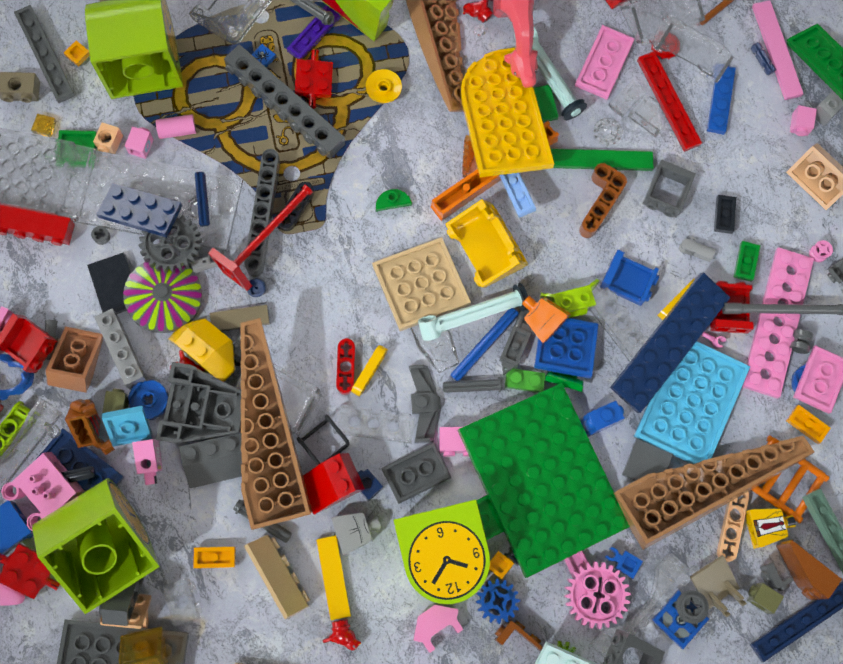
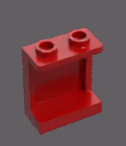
(734, 323)
(26, 342)

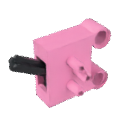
(47, 485)

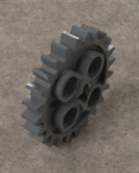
(155, 252)

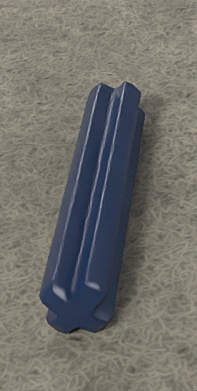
(202, 199)

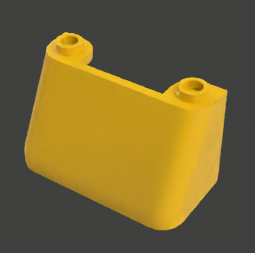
(487, 243)

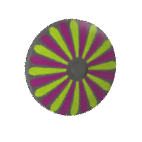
(162, 300)

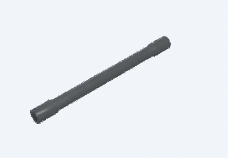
(739, 308)

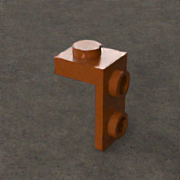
(504, 632)

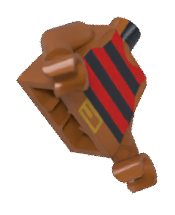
(85, 425)

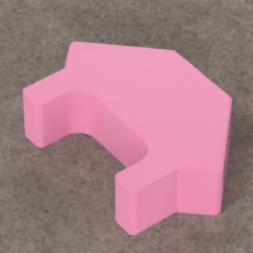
(433, 621)

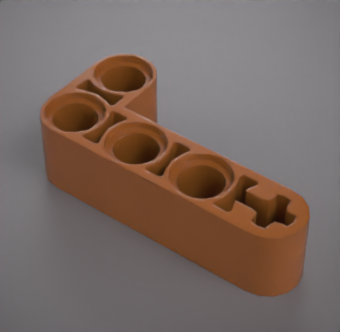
(601, 203)

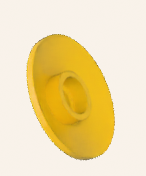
(380, 79)

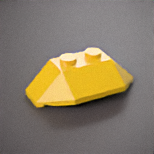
(206, 347)

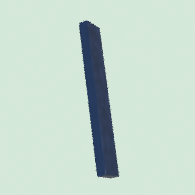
(798, 625)

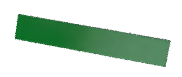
(591, 158)

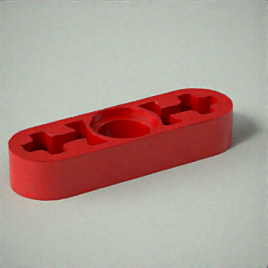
(340, 352)

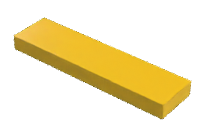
(333, 578)

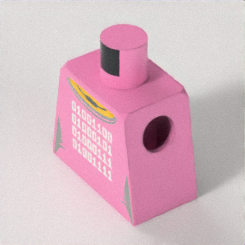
(146, 451)

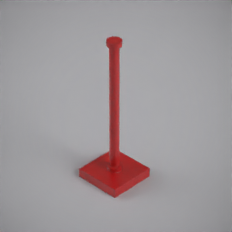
(230, 267)

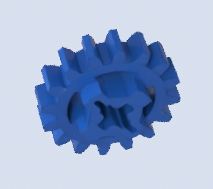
(503, 613)

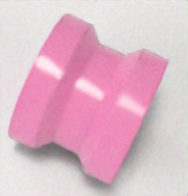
(824, 247)

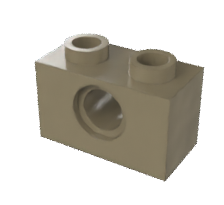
(28, 84)

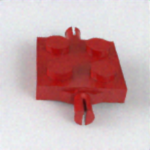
(313, 78)
(25, 572)

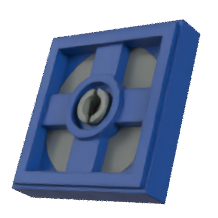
(675, 627)

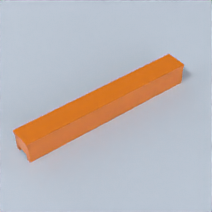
(472, 186)

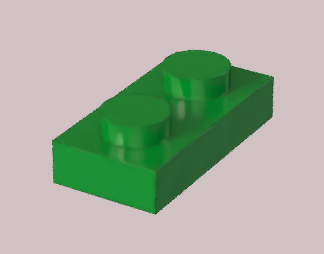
(746, 261)

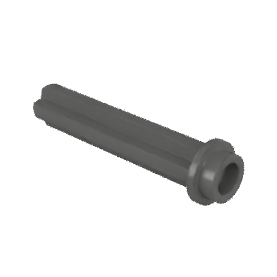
(325, 16)
(474, 385)
(275, 529)

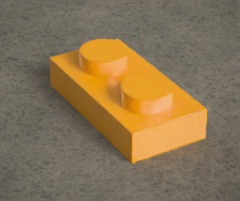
(808, 424)
(214, 557)

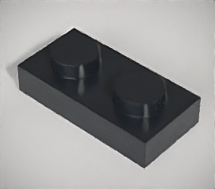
(725, 214)

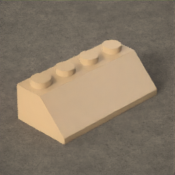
(277, 576)

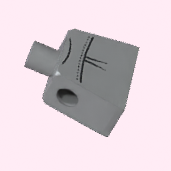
(354, 531)

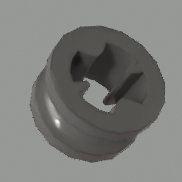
(98, 230)

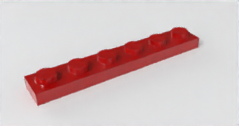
(669, 101)

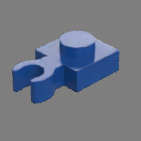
(626, 563)

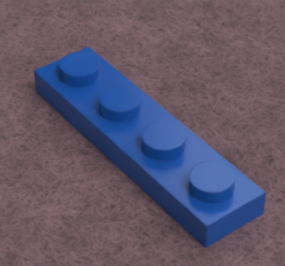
(721, 102)

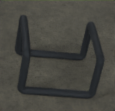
(327, 419)

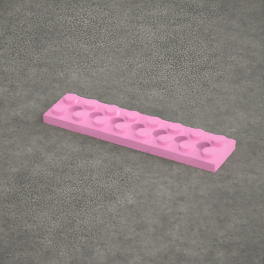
(766, 326)

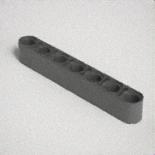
(262, 203)

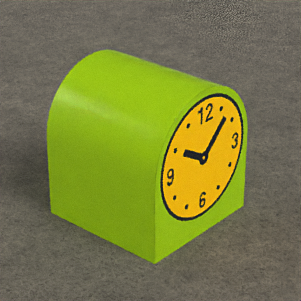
(133, 46)
(95, 545)
(444, 552)

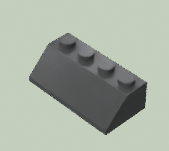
(212, 460)

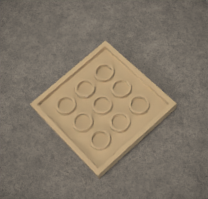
(421, 283)

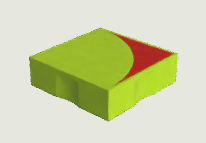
(366, 15)

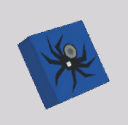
(264, 55)

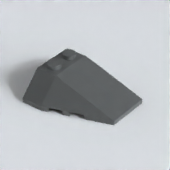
(198, 406)

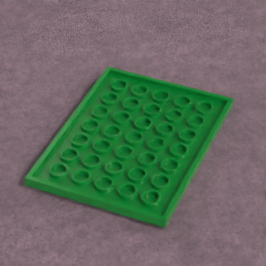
(543, 479)

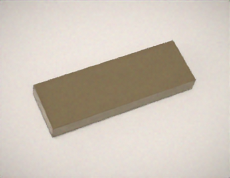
(231, 319)

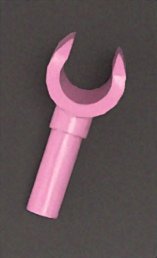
(714, 340)

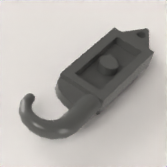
(515, 344)

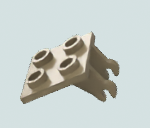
(717, 582)

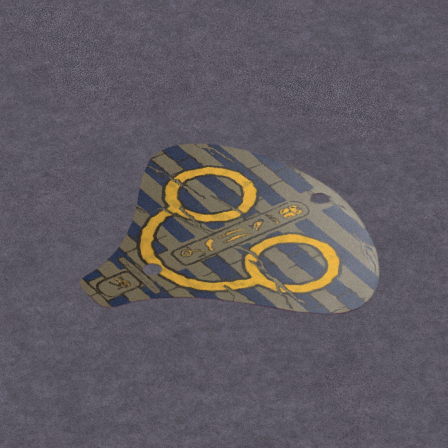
(239, 126)

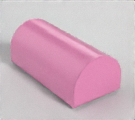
(175, 126)

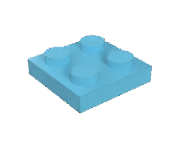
(127, 426)

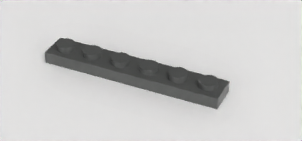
(44, 54)

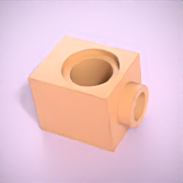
(108, 131)

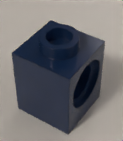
(374, 489)

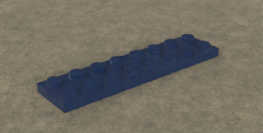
(670, 342)

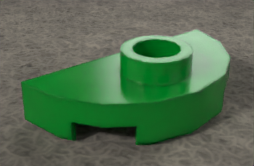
(392, 199)
(568, 381)

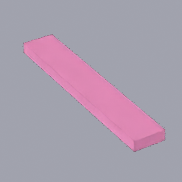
(777, 50)

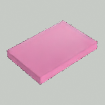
(821, 380)

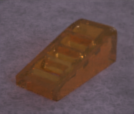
(468, 156)

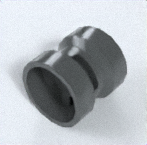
(801, 341)

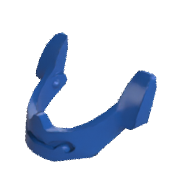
(27, 378)

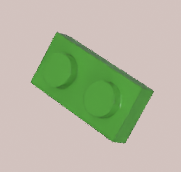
(525, 380)

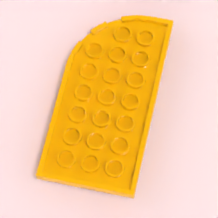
(503, 119)

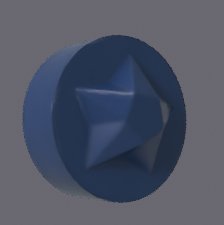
(258, 287)

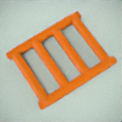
(780, 503)

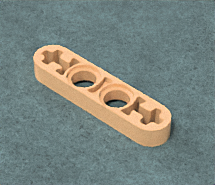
(737, 525)

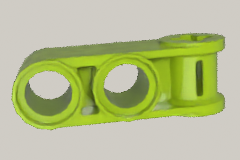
(16, 419)

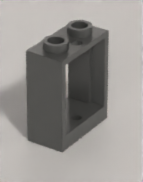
(674, 173)

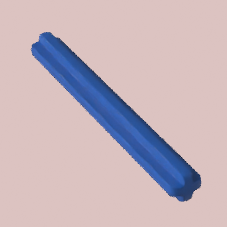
(484, 344)

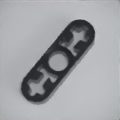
(293, 220)

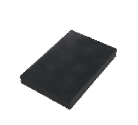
(109, 281)

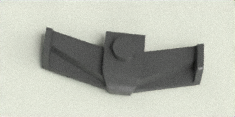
(424, 403)

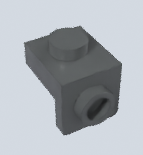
(836, 272)
(772, 577)

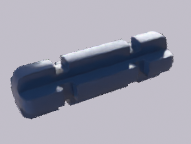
(763, 58)

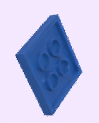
(569, 349)

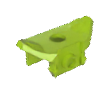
(575, 300)

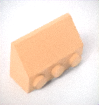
(819, 175)

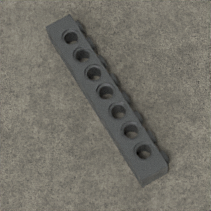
(241, 58)

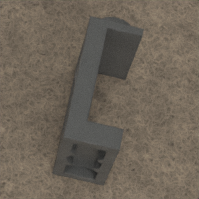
(623, 640)

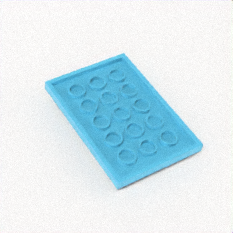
(693, 404)

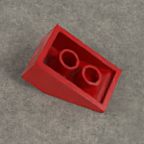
(332, 482)

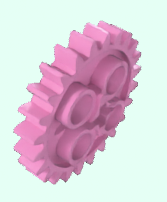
(615, 598)

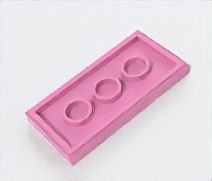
(604, 62)

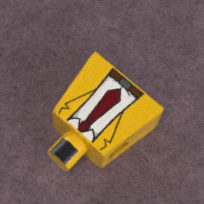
(767, 526)

